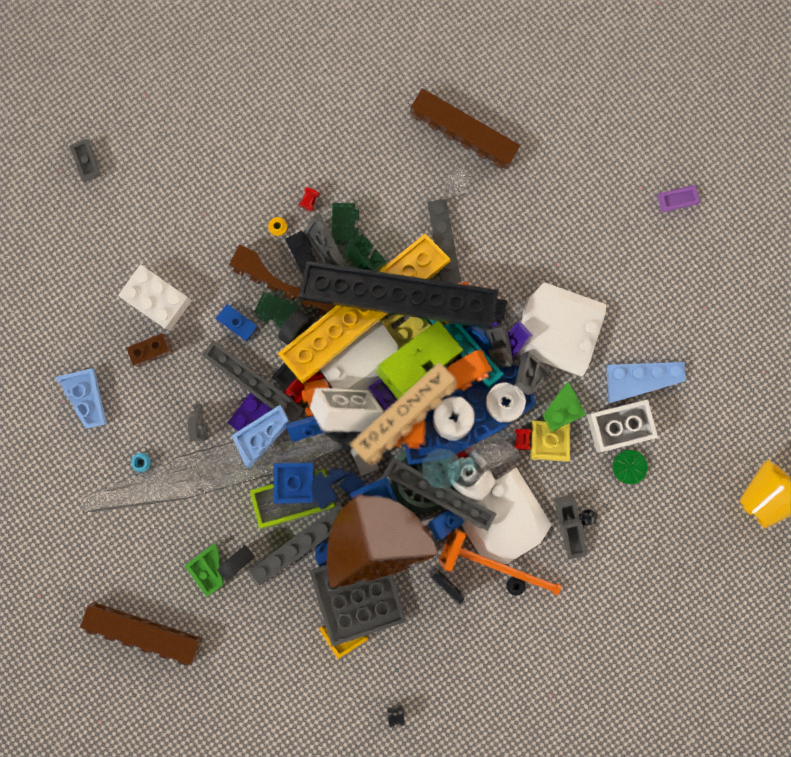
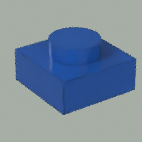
(351, 483)

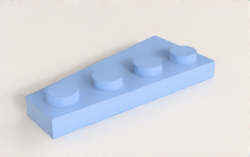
(635, 379)

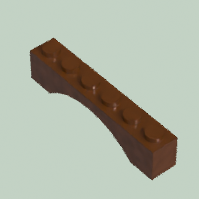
(249, 263)

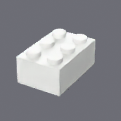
(155, 298)
(344, 409)
(622, 426)

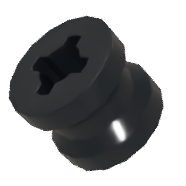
(395, 716)

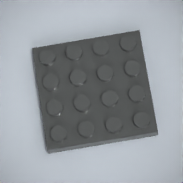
(356, 608)

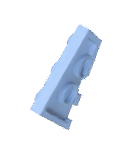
(85, 396)
(260, 434)

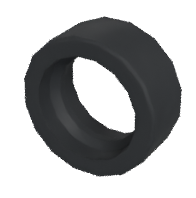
(294, 326)
(235, 563)

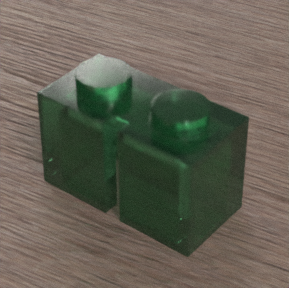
(343, 222)
(359, 251)
(274, 309)

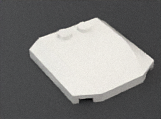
(562, 328)
(357, 363)
(518, 521)

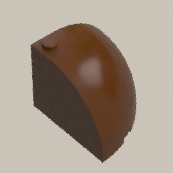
(374, 541)

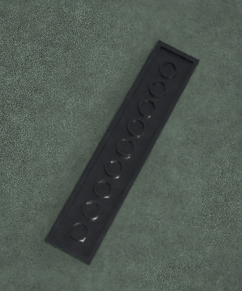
(399, 294)

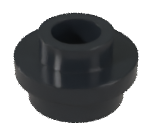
(588, 517)
(509, 585)

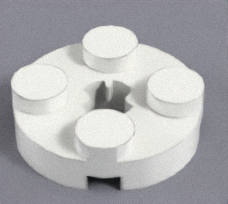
(510, 392)

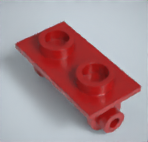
(295, 388)

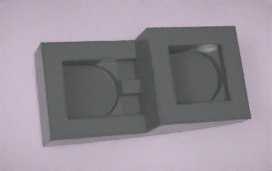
(501, 349)

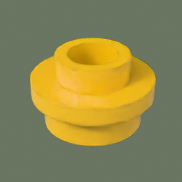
(277, 232)

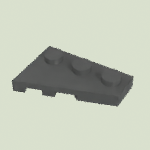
(322, 241)

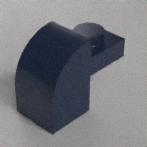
(321, 487)

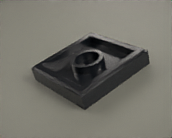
(447, 585)

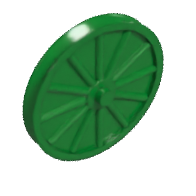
(630, 467)

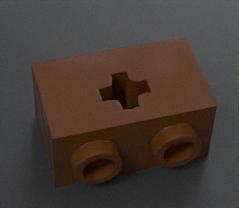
(150, 350)

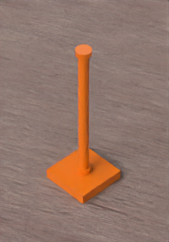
(453, 548)

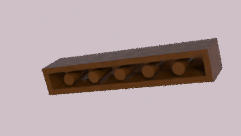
(464, 129)
(141, 633)

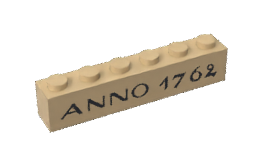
(404, 414)

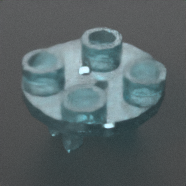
(450, 464)

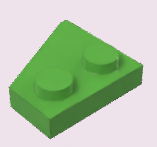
(563, 409)
(204, 570)

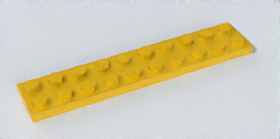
(346, 324)

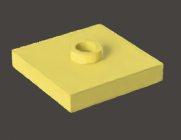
(548, 444)

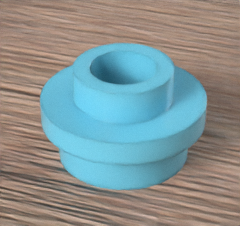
(135, 462)

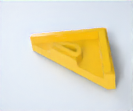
(344, 648)

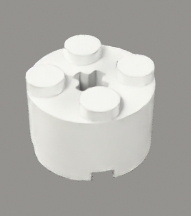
(457, 408)
(474, 481)

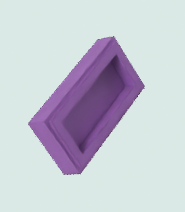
(678, 199)

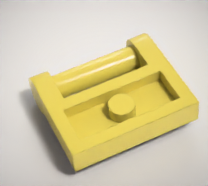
(406, 331)

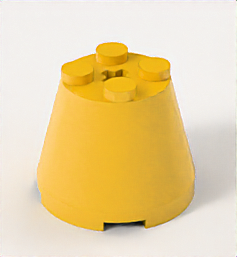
(768, 495)

